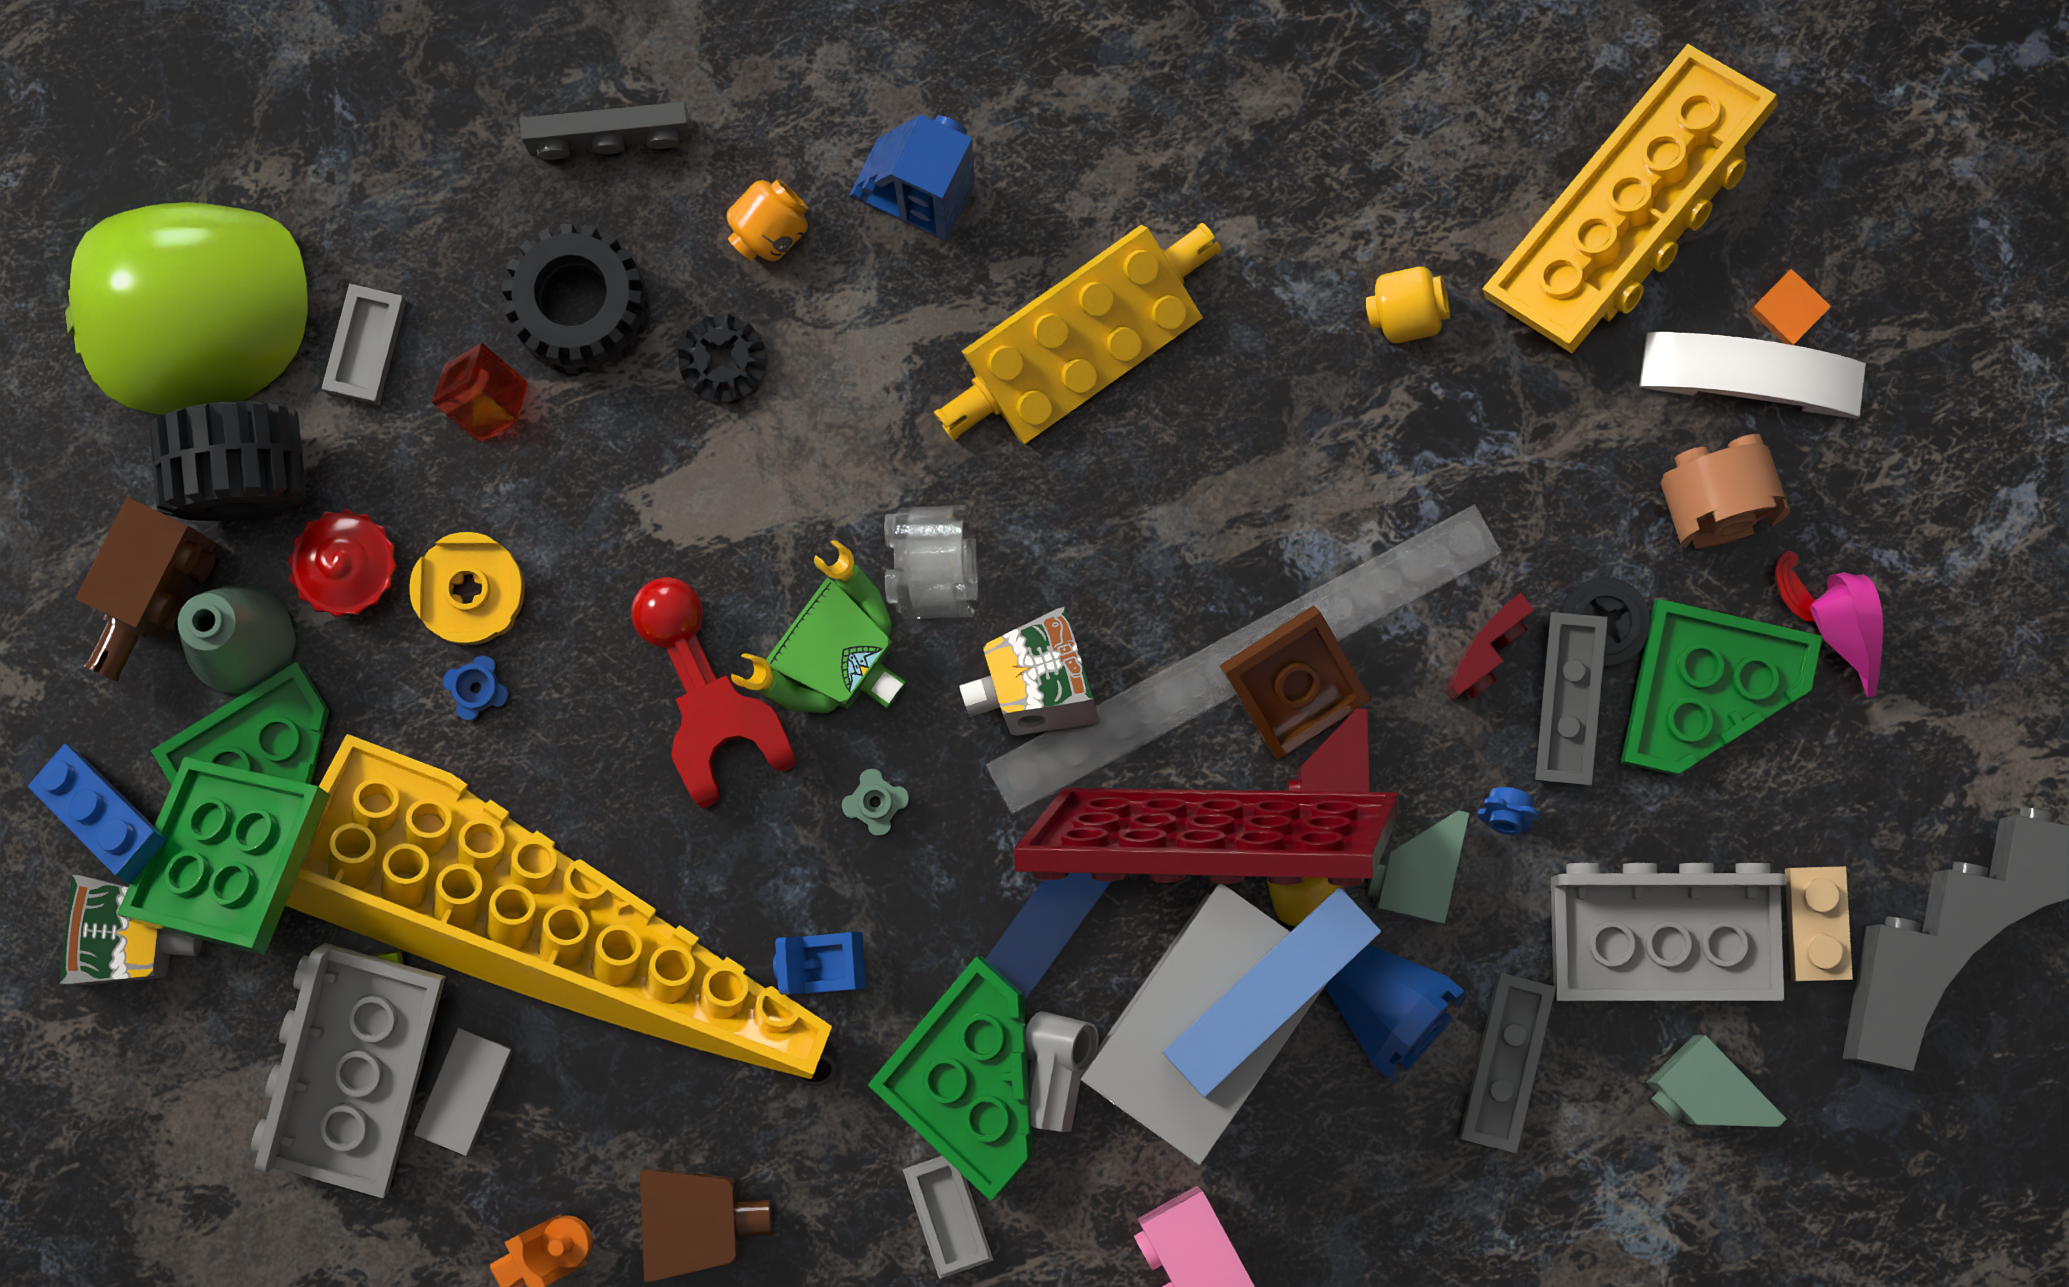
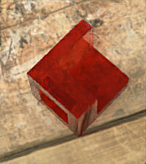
(480, 392)

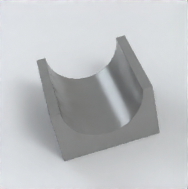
(1200, 966)

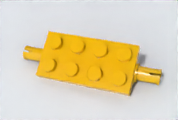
(1081, 334)

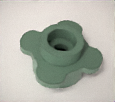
(872, 786)

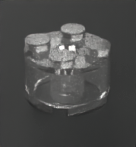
(932, 562)

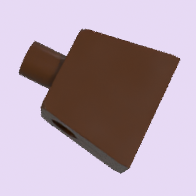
(694, 1221)

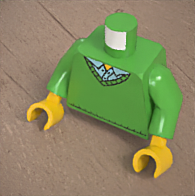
(831, 647)

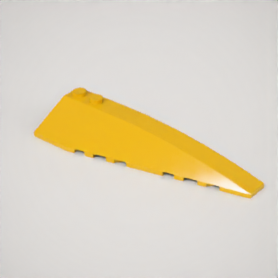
(468, 888)

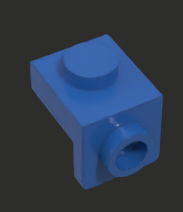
(820, 963)

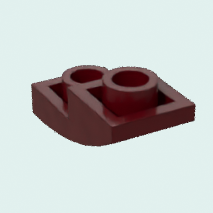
(1480, 658)

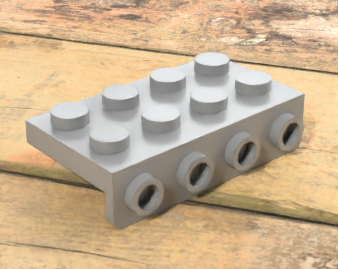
(1667, 933)
(347, 1069)

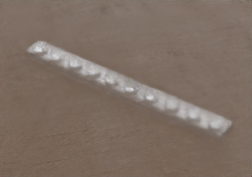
(1198, 682)

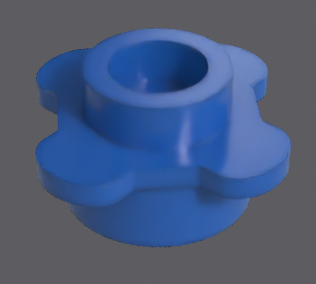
(460, 684)
(1509, 811)

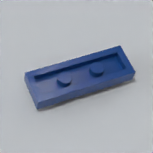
(97, 813)

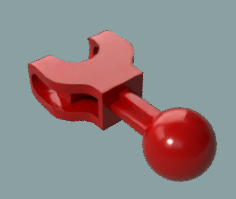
(712, 711)

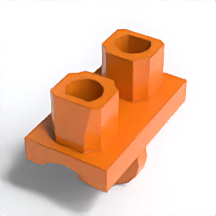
(544, 1253)

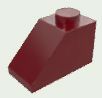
(1340, 761)

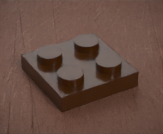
(1295, 682)

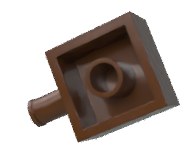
(142, 581)

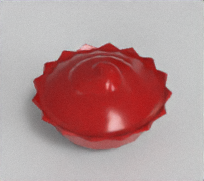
(342, 563)

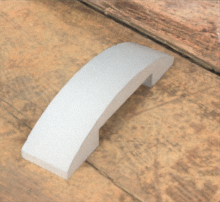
(1753, 370)

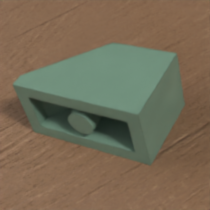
(1421, 873)
(1709, 1089)

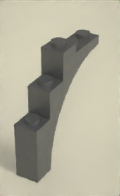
(1909, 970)

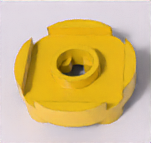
(444, 566)

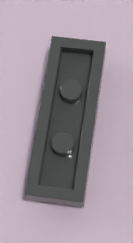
(606, 130)
(1571, 698)
(1507, 1062)

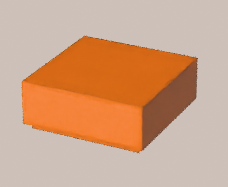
(1790, 308)

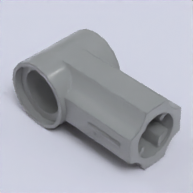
(1059, 1055)

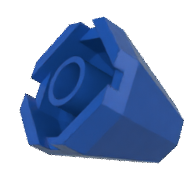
(1393, 1007)

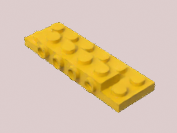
(1634, 200)

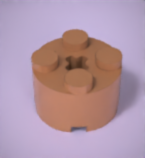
(1723, 492)

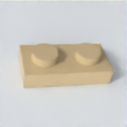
(1818, 924)

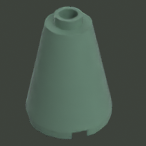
(236, 636)

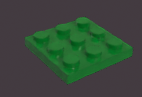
(226, 855)

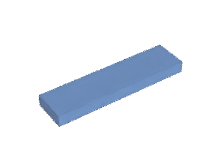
(1271, 992)

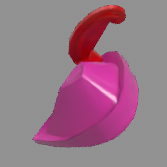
(1845, 615)

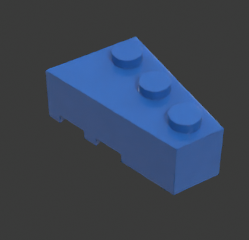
(920, 174)

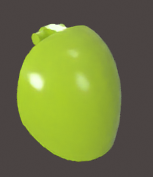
(186, 304)

